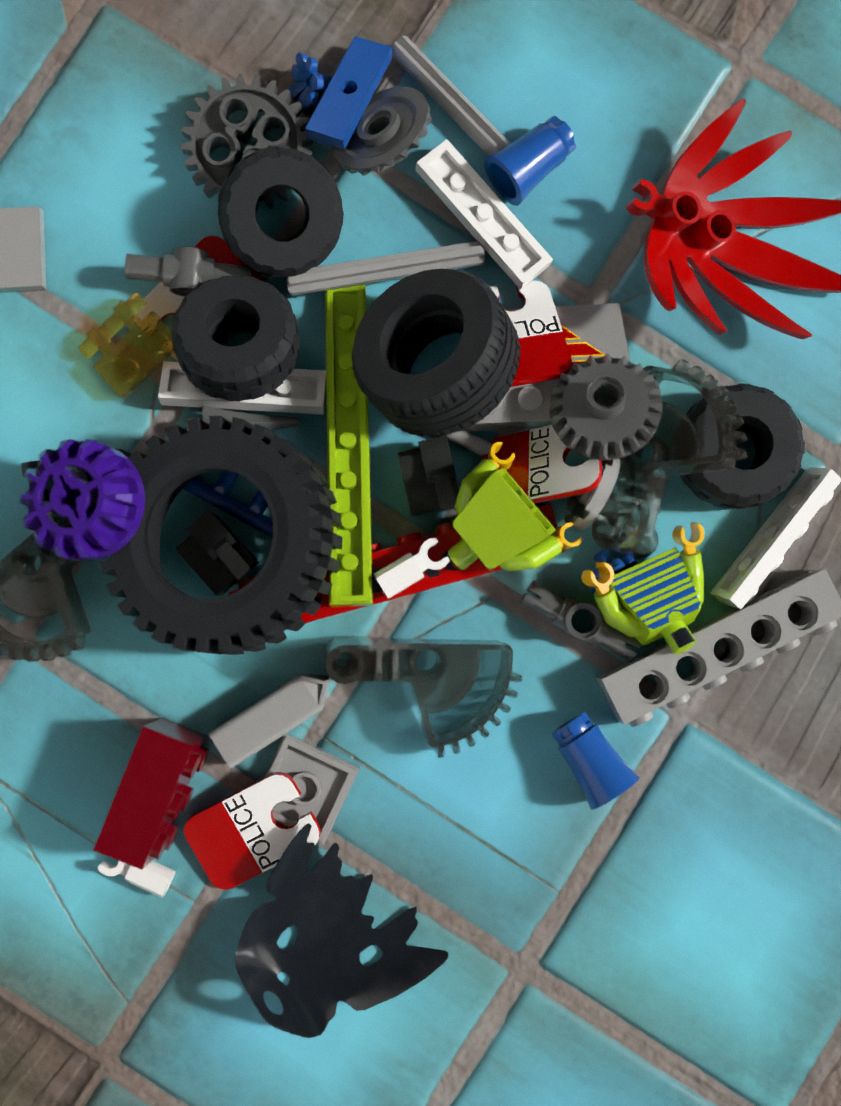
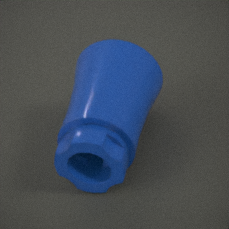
(529, 159)
(593, 761)

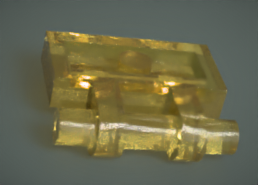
(137, 353)

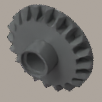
(386, 131)
(607, 430)

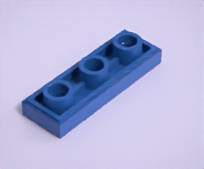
(349, 93)

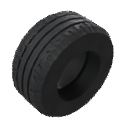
(412, 317)

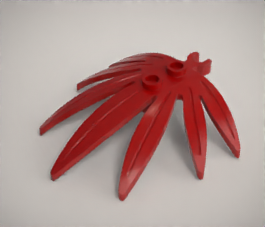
(703, 231)

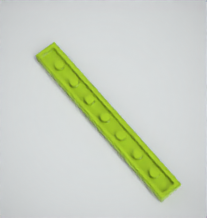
(348, 450)

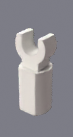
(408, 569)
(153, 878)

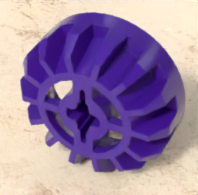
(101, 511)

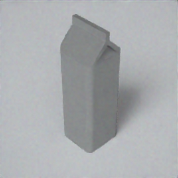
(270, 718)

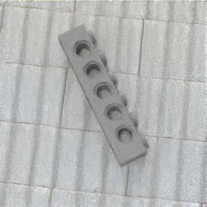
(819, 611)

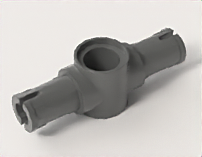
(181, 270)
(561, 612)

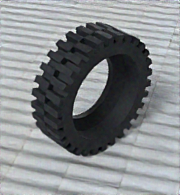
(296, 558)

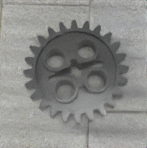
(214, 130)

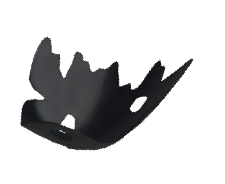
(327, 951)

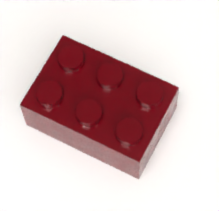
(152, 793)

